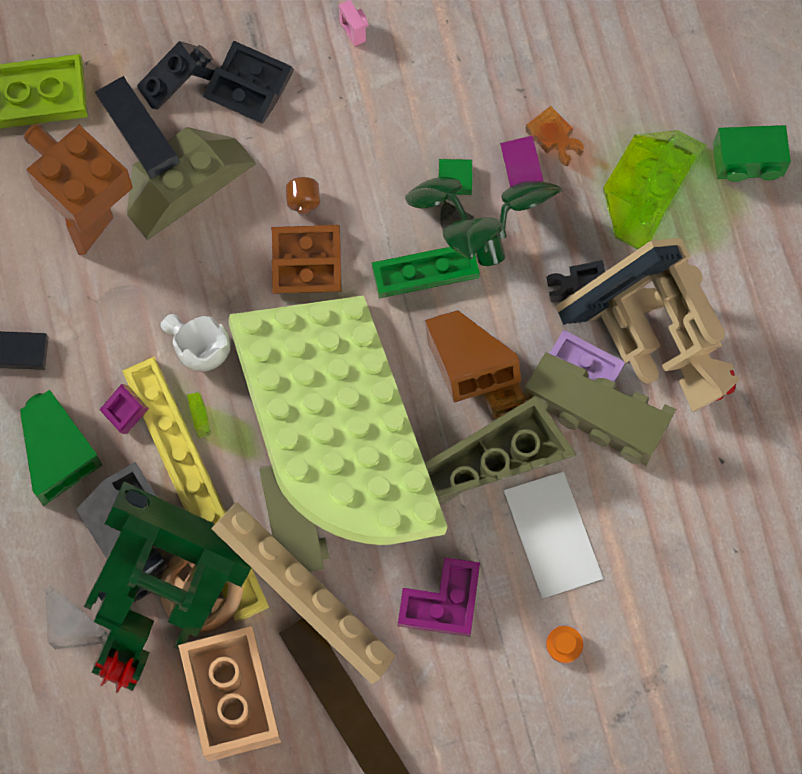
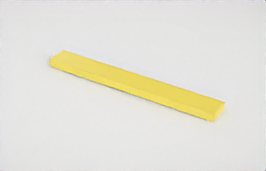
(185, 464)

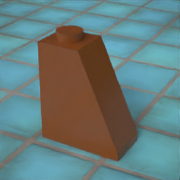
(470, 356)

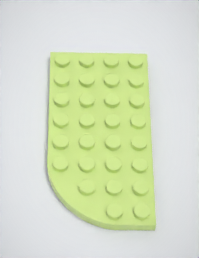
(336, 421)

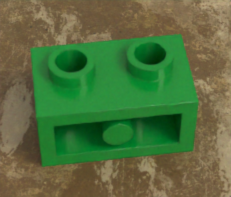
(751, 152)

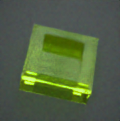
(199, 414)

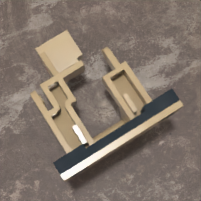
(695, 326)

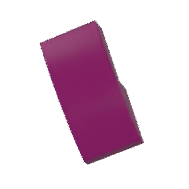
(521, 160)

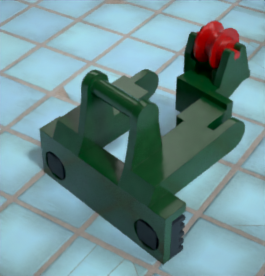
(144, 523)

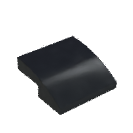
(248, 82)

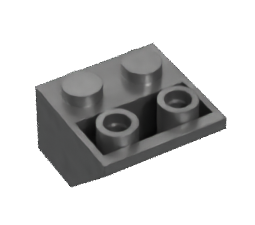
(99, 503)

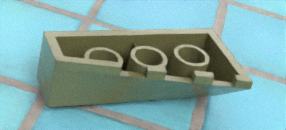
(599, 408)
(506, 447)

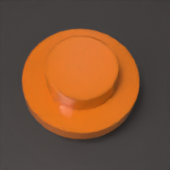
(564, 644)

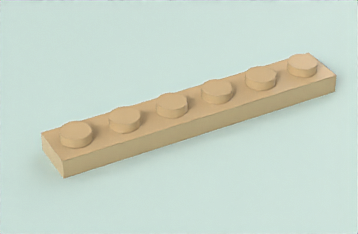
(304, 592)

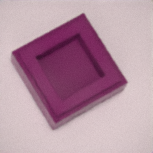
(124, 409)

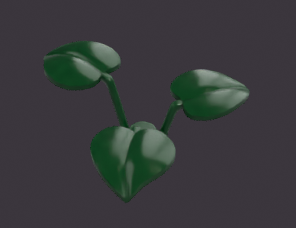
(483, 234)

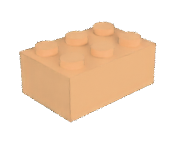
(229, 694)

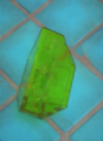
(649, 183)

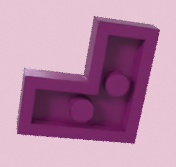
(445, 611)

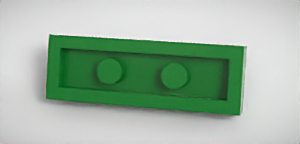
(422, 271)

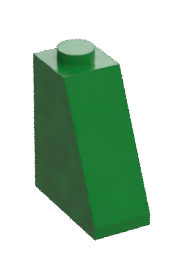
(54, 448)

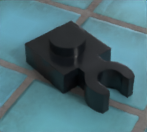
(579, 277)

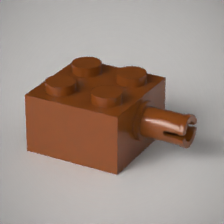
(76, 175)

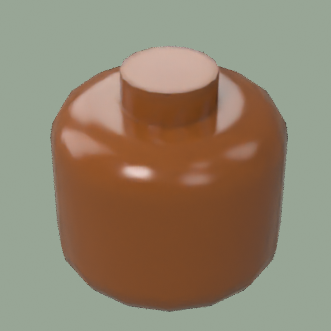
(302, 194)

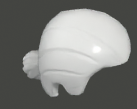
(199, 343)

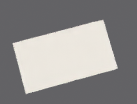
(553, 535)

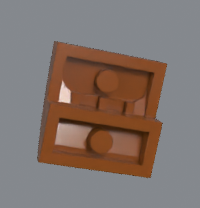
(306, 259)

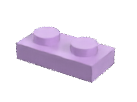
(587, 356)

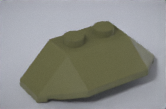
(205, 167)

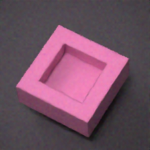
(353, 22)

